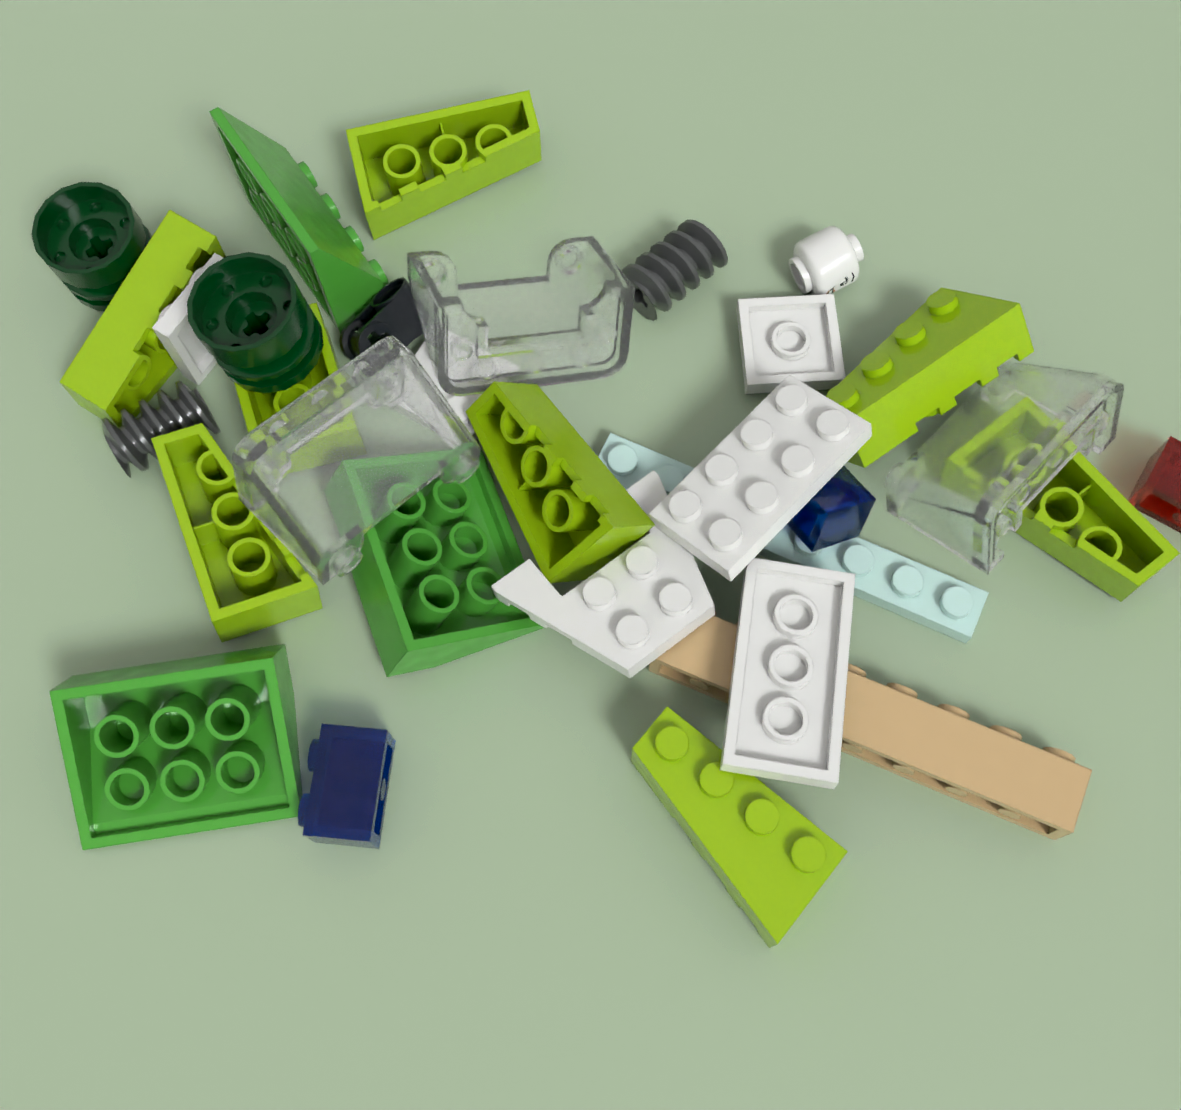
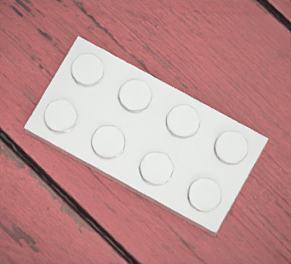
(760, 476)
(789, 674)

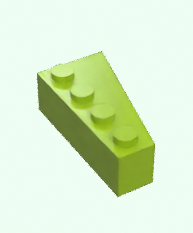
(440, 156)
(122, 353)
(928, 362)
(555, 483)
(1095, 530)
(239, 563)
(743, 829)

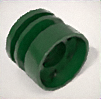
(89, 240)
(255, 322)

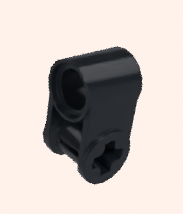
(388, 314)

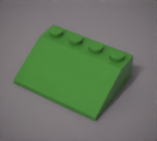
(301, 221)
(433, 572)
(180, 746)

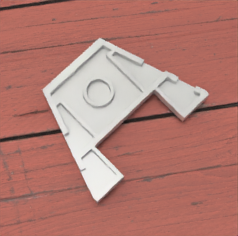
(629, 606)

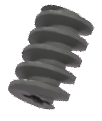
(673, 264)
(134, 440)

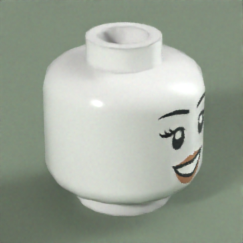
(826, 261)

